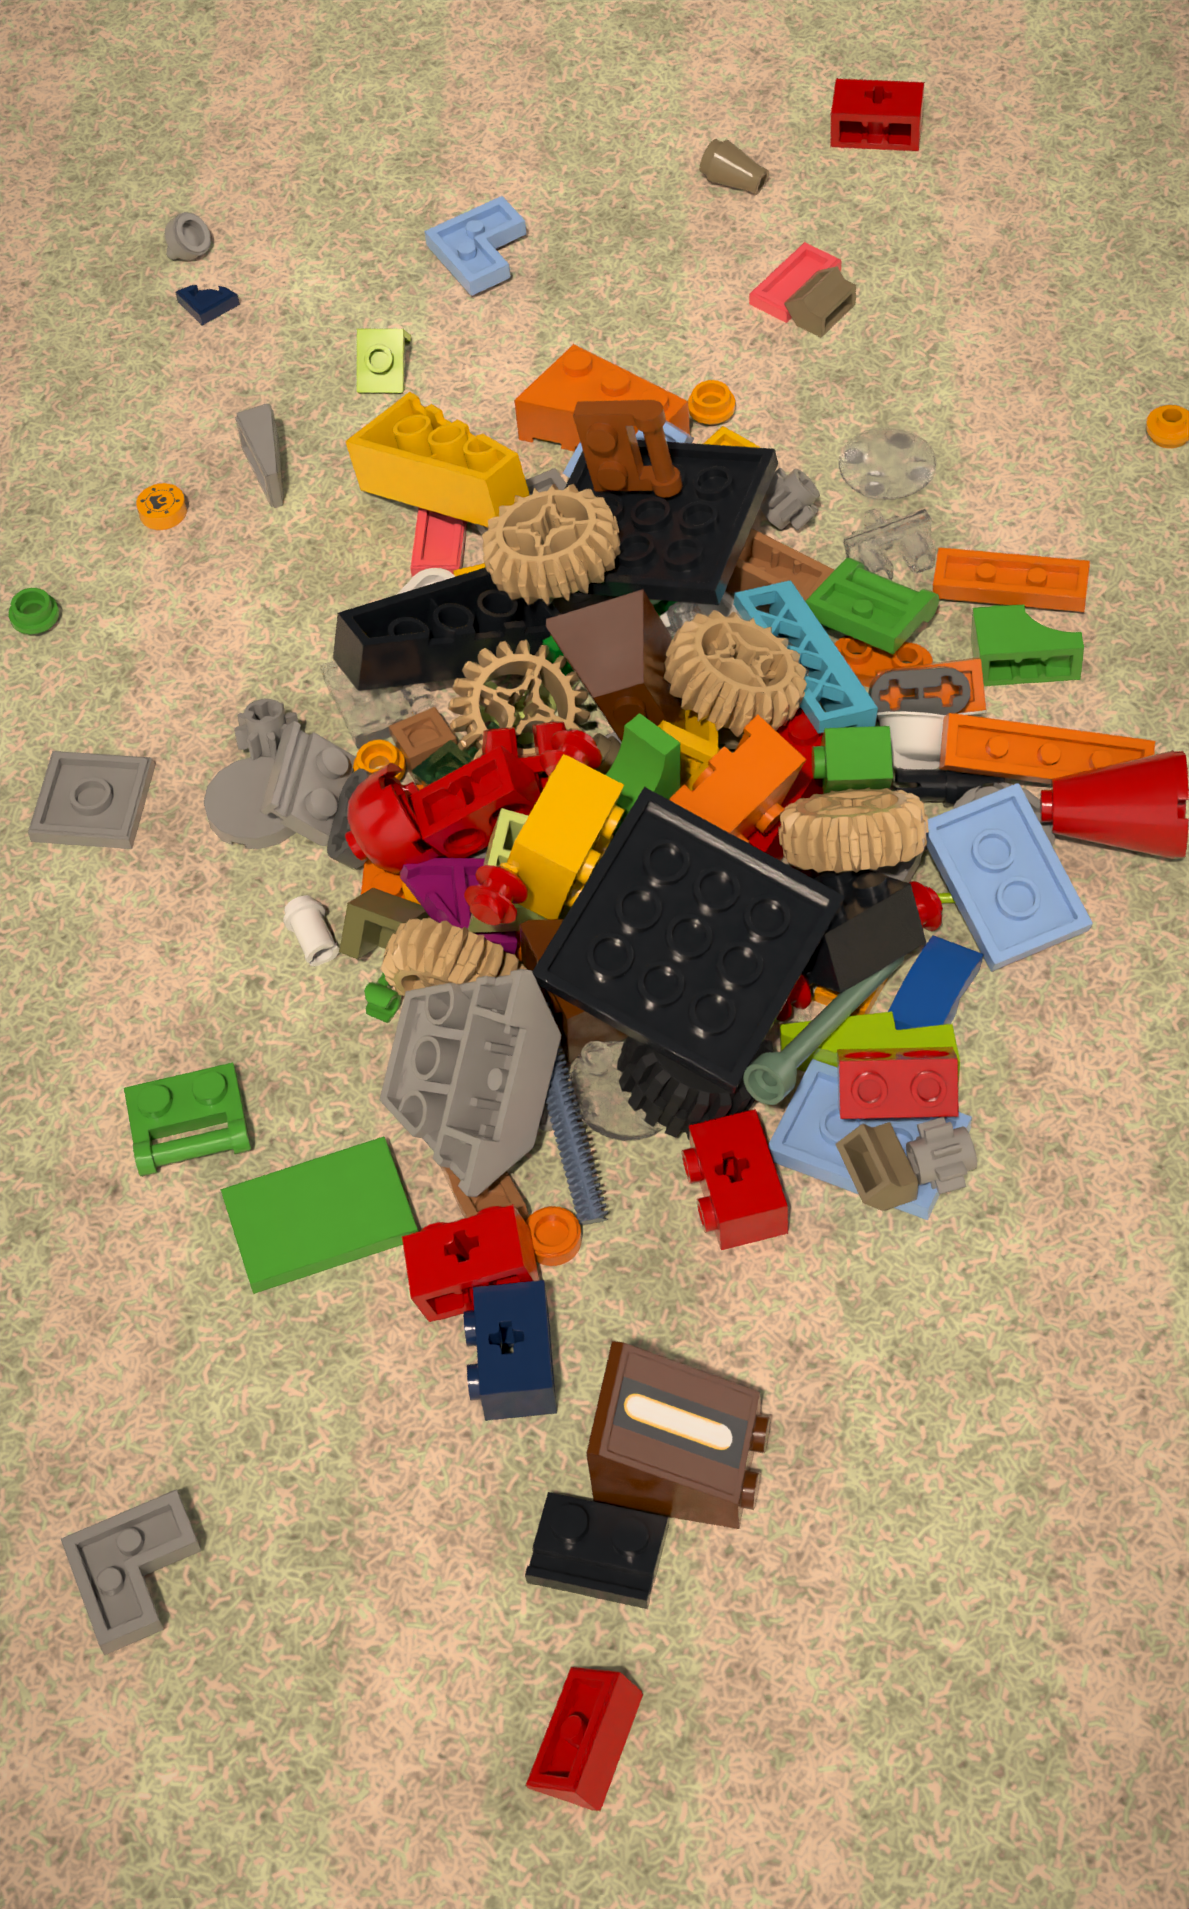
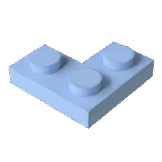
(470, 242)

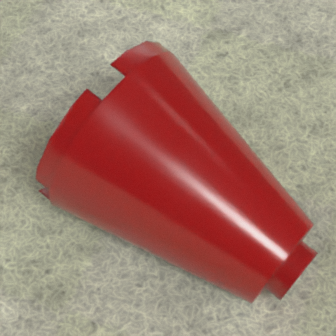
(1124, 805)

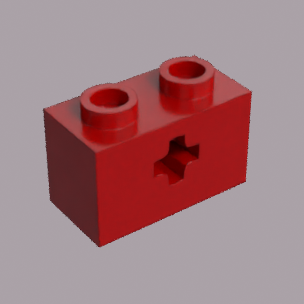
(877, 114)
(753, 1204)
(467, 1253)

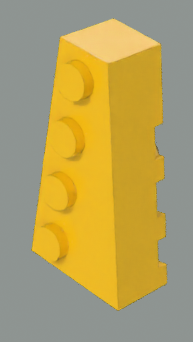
(435, 463)

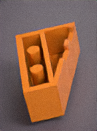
(578, 375)

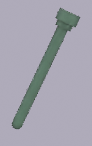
(775, 1073)

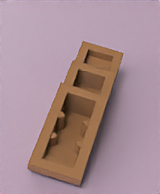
(772, 562)

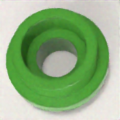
(33, 611)

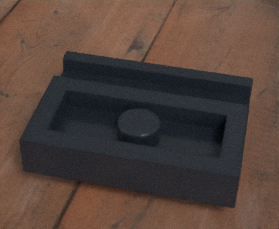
(597, 1550)

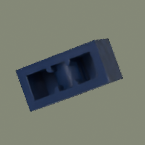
(519, 1381)

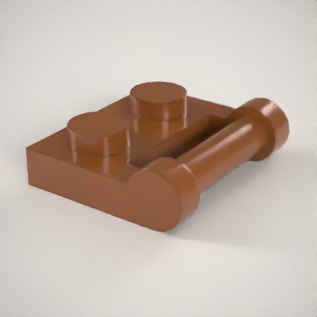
(613, 450)

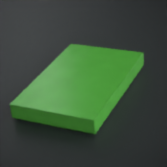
(318, 1214)

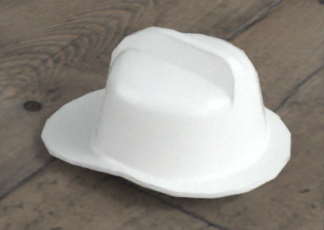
(915, 738)

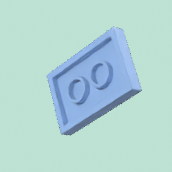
(1005, 877)
(813, 1127)

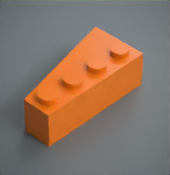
(747, 786)

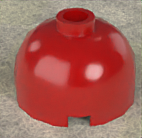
(386, 823)

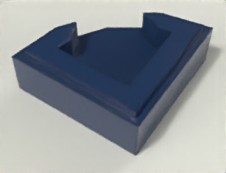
(207, 303)

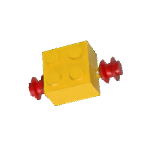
(559, 839)

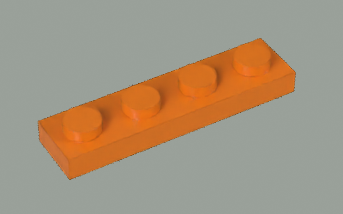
(1030, 750)

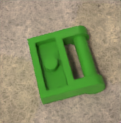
(871, 606)
(186, 1105)

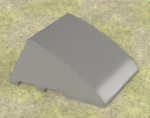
(473, 1072)

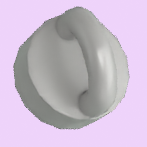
(187, 237)

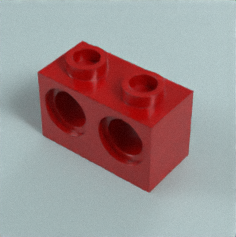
(463, 807)
(897, 1082)

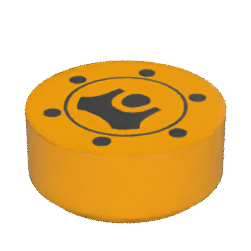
(161, 506)

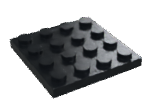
(689, 541)
(687, 939)

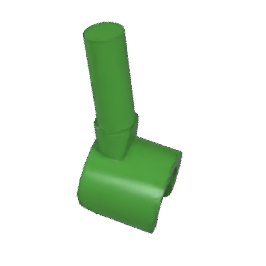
(381, 1000)

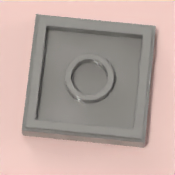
(91, 800)

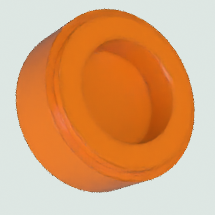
(554, 1235)

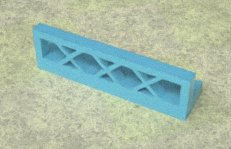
(830, 676)

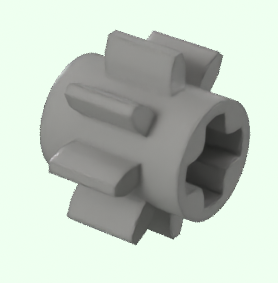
(790, 499)
(262, 727)
(941, 1155)

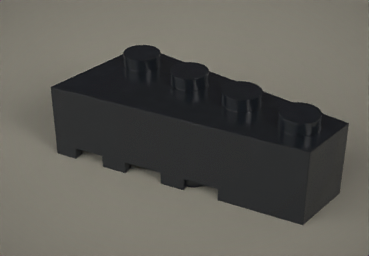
(434, 631)

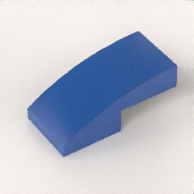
(935, 984)

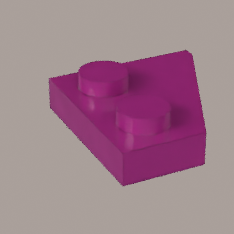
(440, 891)

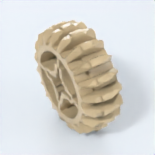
(551, 544)
(734, 671)
(500, 702)
(853, 830)
(438, 953)

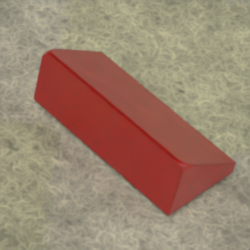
(585, 1737)

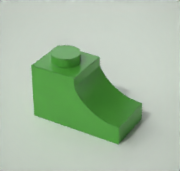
(1021, 649)
(853, 758)
(645, 759)

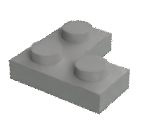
(116, 1556)

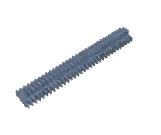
(571, 1145)

